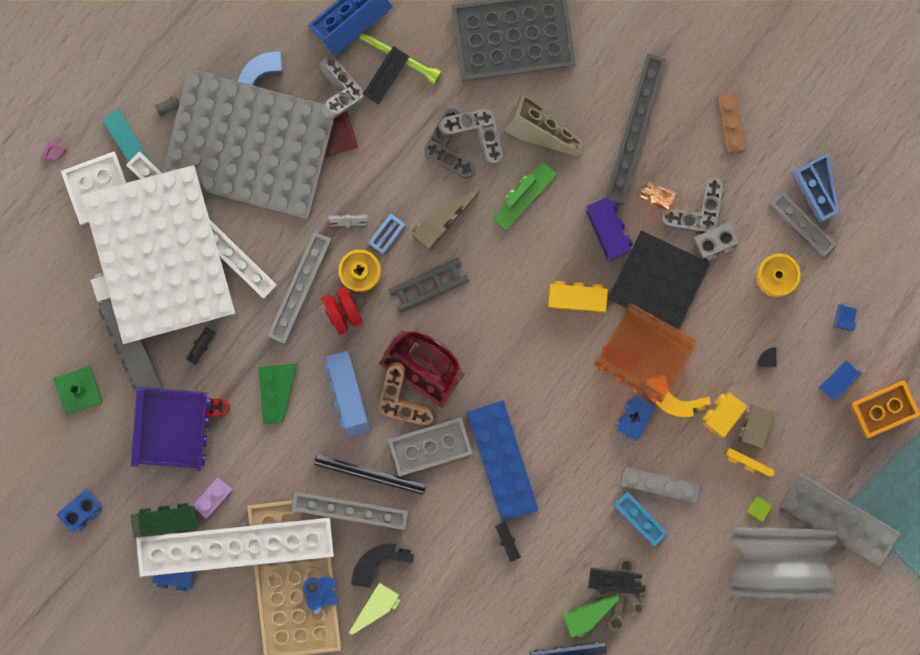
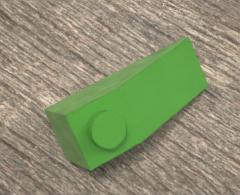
(585, 617)

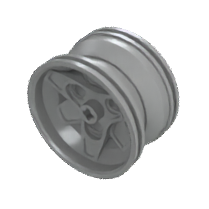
(783, 563)

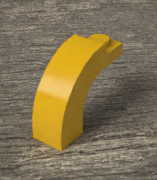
(682, 408)

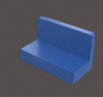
(840, 380)

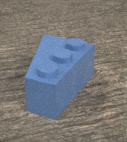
(818, 187)

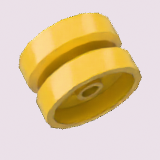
(781, 264)
(348, 271)

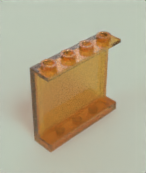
(645, 353)

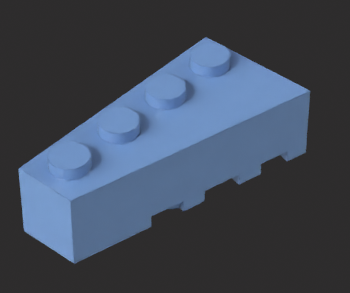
(347, 393)

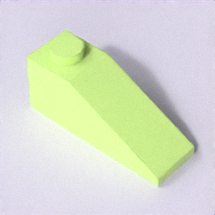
(378, 605)

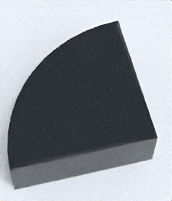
(767, 358)

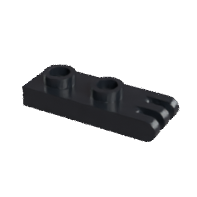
(614, 580)

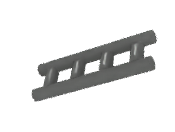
(440, 288)

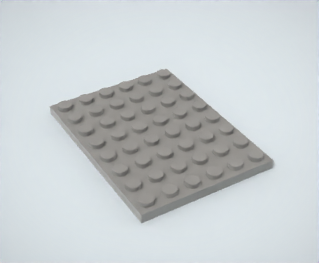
(250, 142)

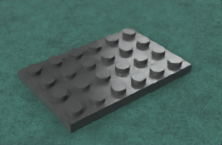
(512, 37)

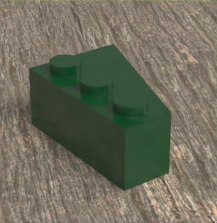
(163, 520)

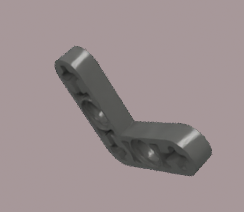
(441, 145)

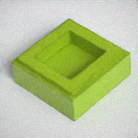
(759, 508)

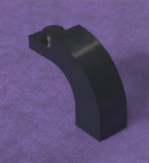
(366, 564)

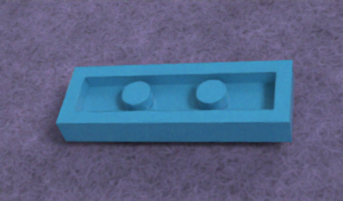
(641, 519)

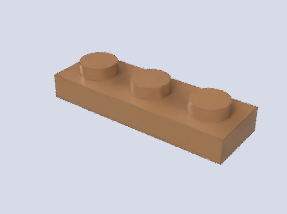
(731, 123)

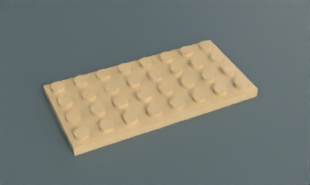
(285, 618)

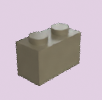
(756, 426)

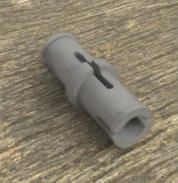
(348, 220)

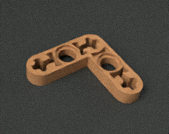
(393, 400)

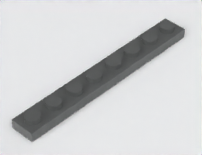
(635, 128)

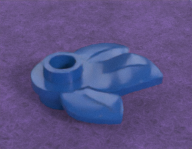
(322, 594)

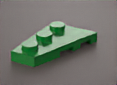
(275, 391)

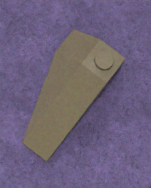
(534, 126)
(437, 225)

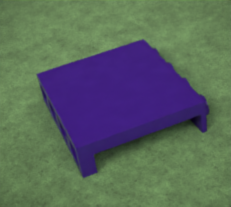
(170, 428)

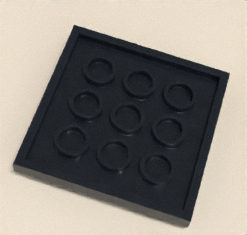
(659, 279)

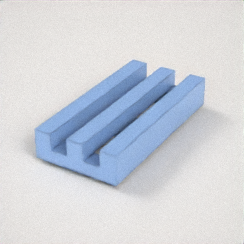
(396, 221)

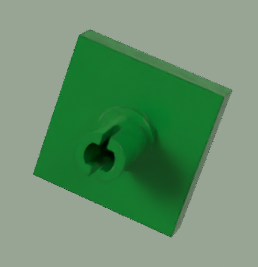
(78, 390)

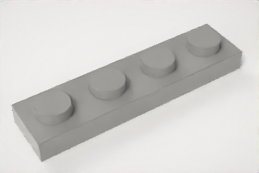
(660, 485)

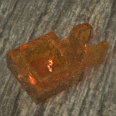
(660, 197)

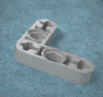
(345, 93)
(482, 127)
(699, 218)

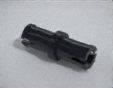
(200, 345)
(507, 541)

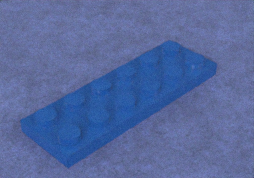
(502, 461)

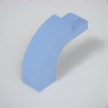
(260, 66)

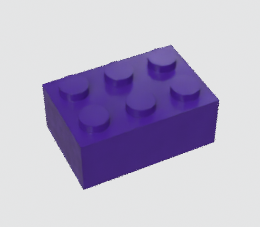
(609, 229)

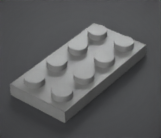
(430, 446)

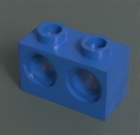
(77, 506)

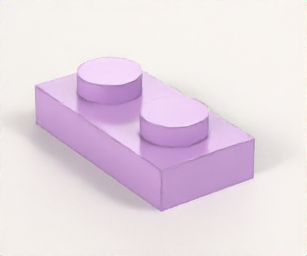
(212, 497)

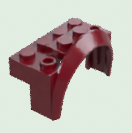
(430, 354)

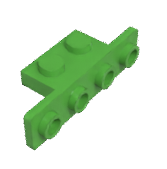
(524, 195)

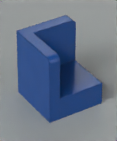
(845, 318)

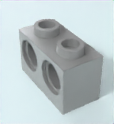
(713, 236)

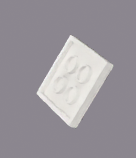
(91, 177)

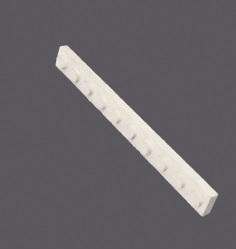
(226, 247)

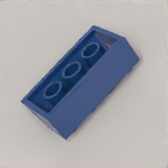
(346, 21)

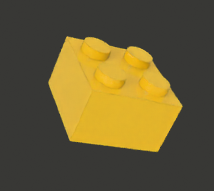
(724, 415)

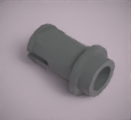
(167, 106)

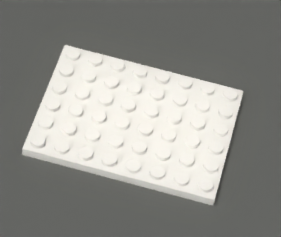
(158, 254)

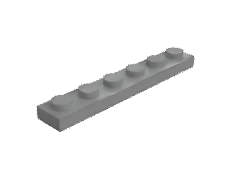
(299, 287)
(349, 510)

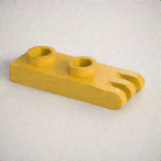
(750, 464)

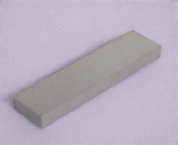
(802, 224)

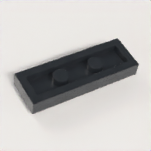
(386, 75)

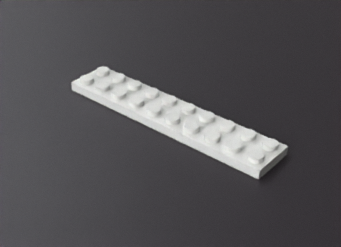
(234, 547)

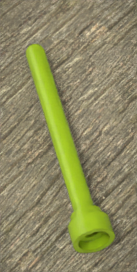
(432, 74)

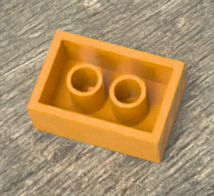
(884, 409)

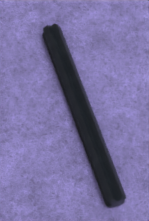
(369, 474)

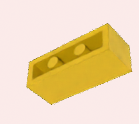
(577, 297)

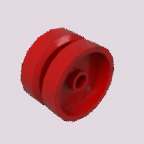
(340, 311)

